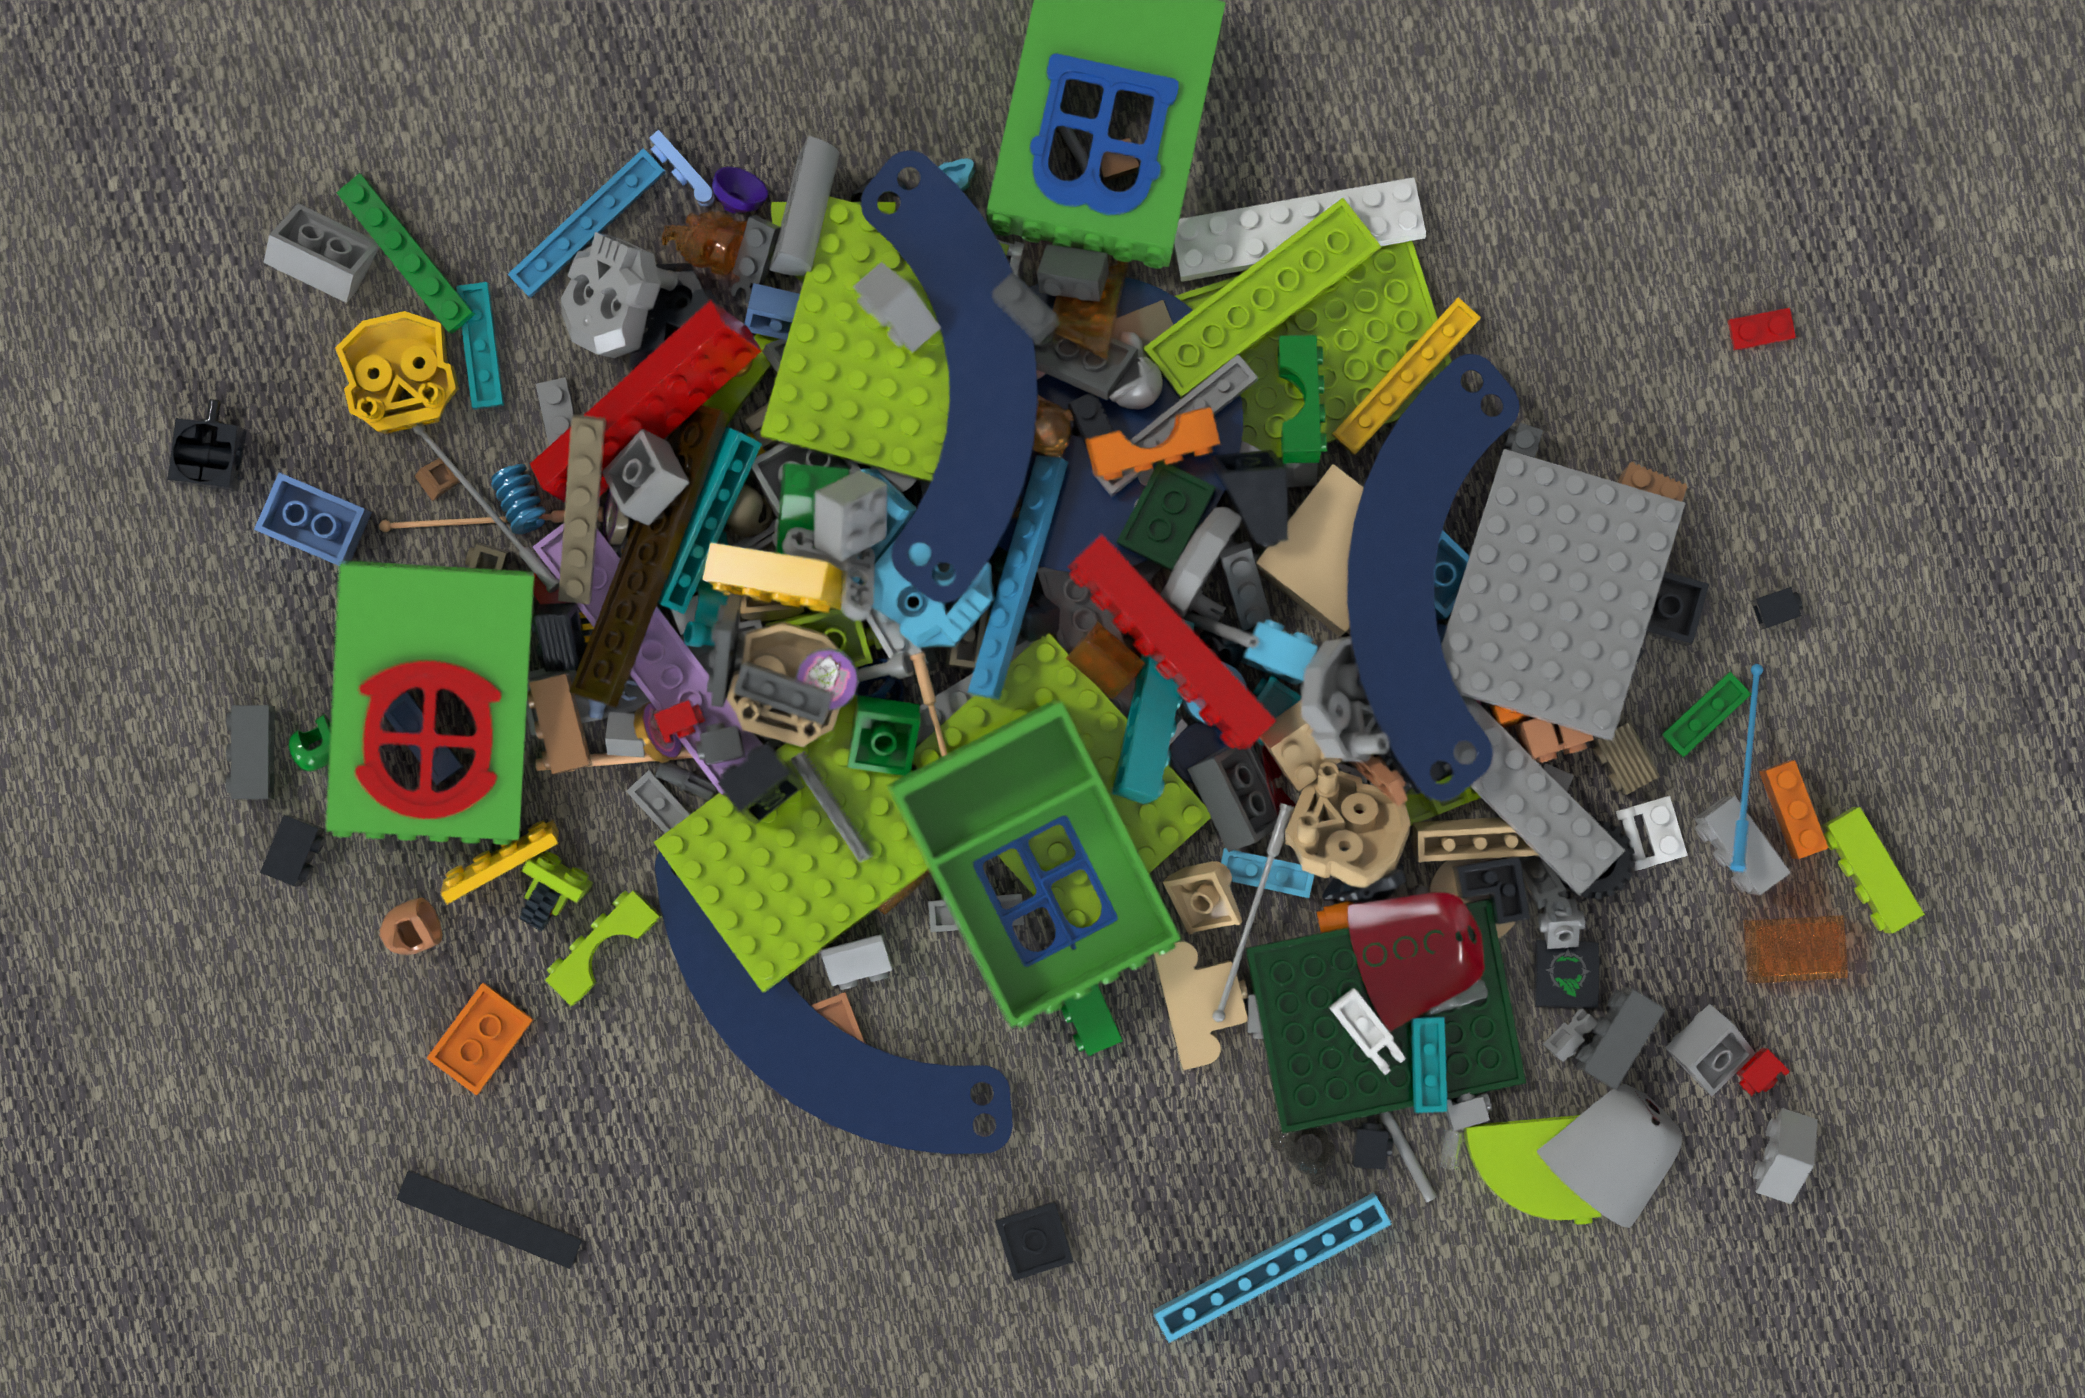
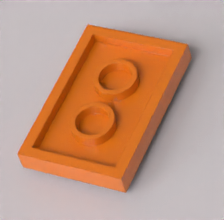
(480, 1038)

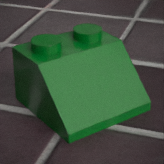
(883, 735)

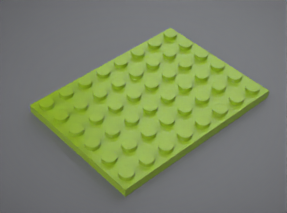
(1364, 331)
(842, 376)
(1033, 680)
(791, 879)

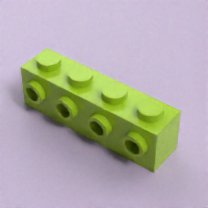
(1872, 871)

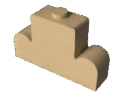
(1192, 999)

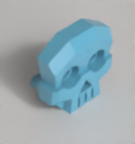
(929, 622)

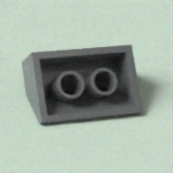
(1236, 795)

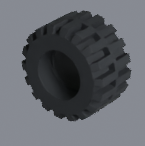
(1617, 872)

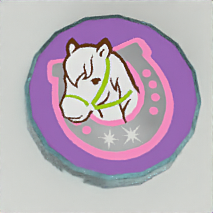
(832, 671)

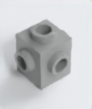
(1565, 930)

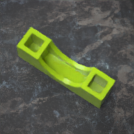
(575, 974)

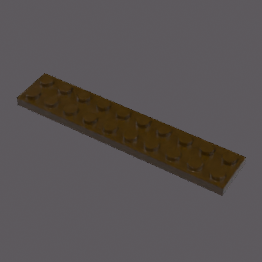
(646, 567)

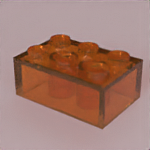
(1795, 948)

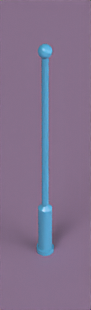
(1741, 830)

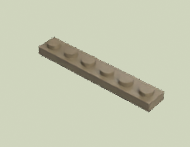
(581, 509)

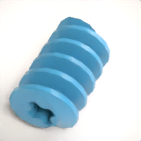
(516, 499)

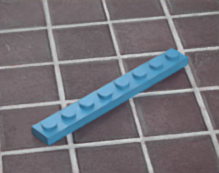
(1017, 577)

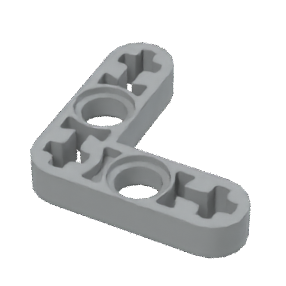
(852, 567)

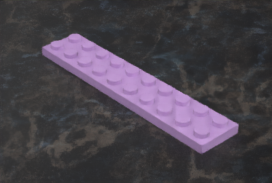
(664, 664)

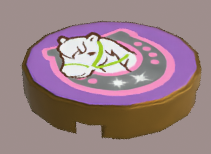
(648, 729)

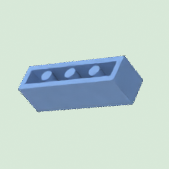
(771, 311)

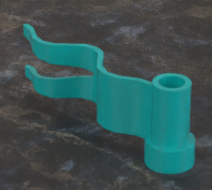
(700, 630)

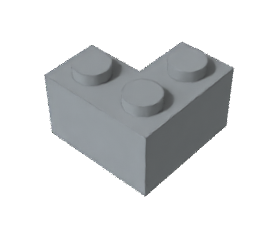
(897, 306)
(1787, 1156)

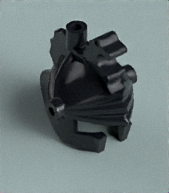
(1377, 891)

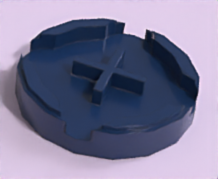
(1193, 745)

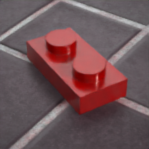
(1761, 329)

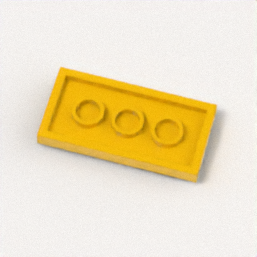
(491, 865)

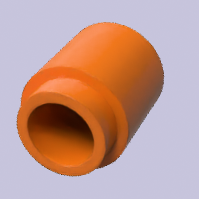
(1333, 916)

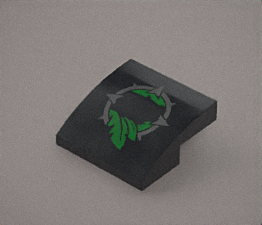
(1567, 976)

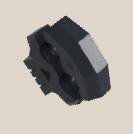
(666, 315)

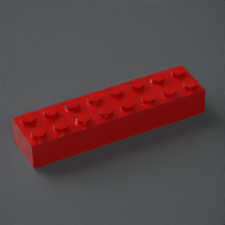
(660, 390)
(1171, 644)

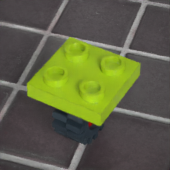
(551, 888)

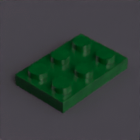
(1166, 515)

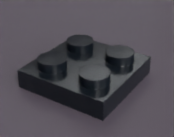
(1034, 1240)

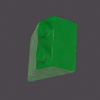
(798, 496)

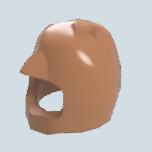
(411, 927)

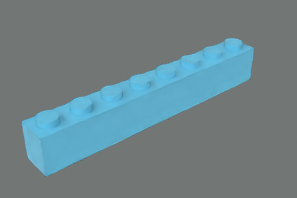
(1271, 1267)

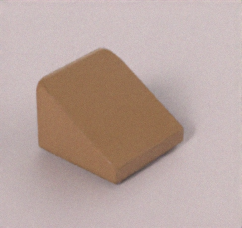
(436, 479)

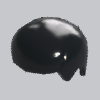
(1225, 649)

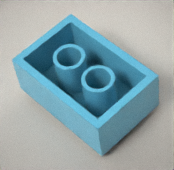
(1280, 652)

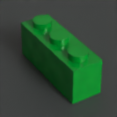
(1092, 1021)

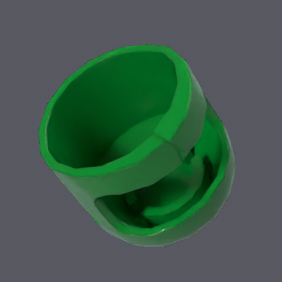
(299, 744)

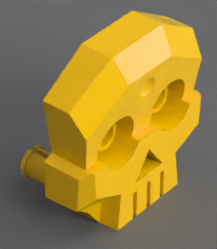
(392, 347)

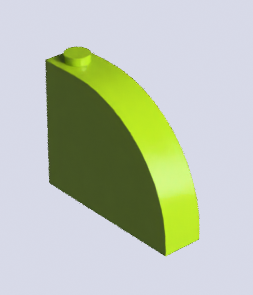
(1515, 1172)

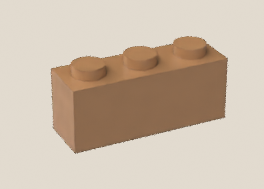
(559, 724)

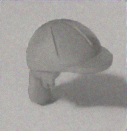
(1141, 382)

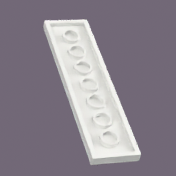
(1243, 236)

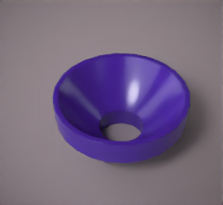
(738, 190)

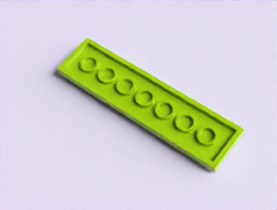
(1262, 297)

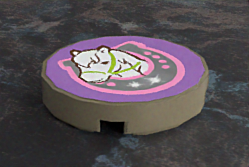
(614, 522)

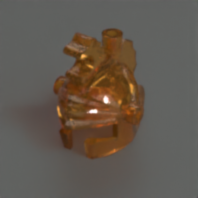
(709, 241)
(1051, 428)

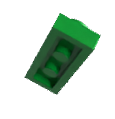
(1705, 714)

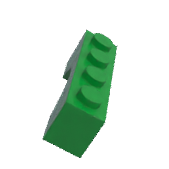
(1299, 365)

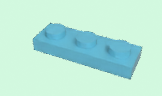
(1283, 875)

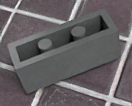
(251, 751)

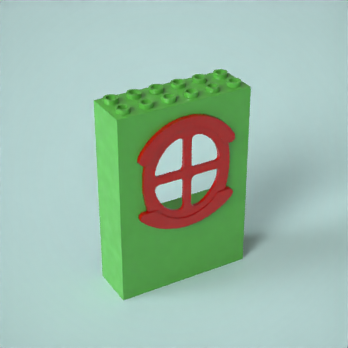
(433, 633)

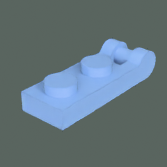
(683, 170)

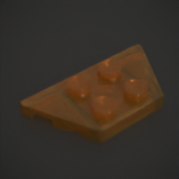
(1092, 322)

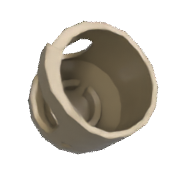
(746, 512)

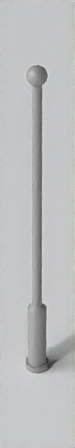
(525, 553)
(1273, 851)

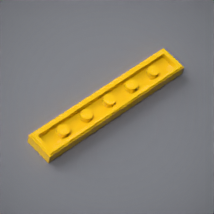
(1406, 376)

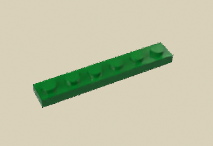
(405, 253)

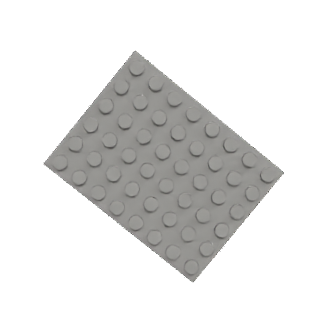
(1559, 593)

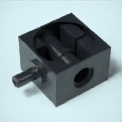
(199, 451)

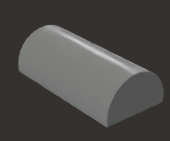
(805, 208)

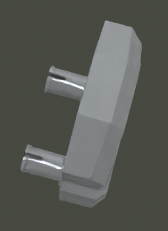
(611, 295)
(1198, 562)
(1338, 705)

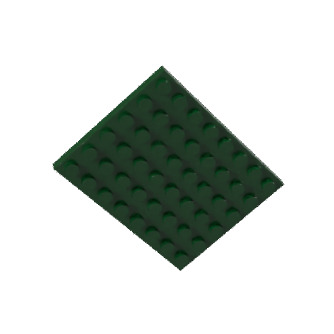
(1321, 1070)

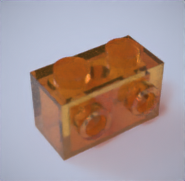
(1105, 660)

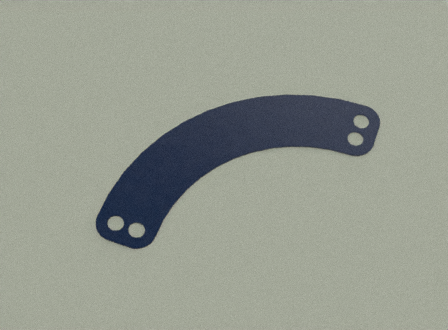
(988, 368)
(1395, 566)
(818, 1063)

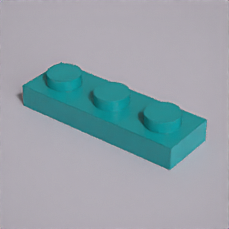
(1429, 1064)

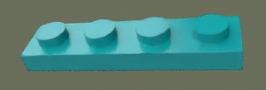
(481, 348)

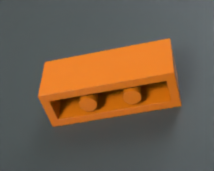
(1793, 809)

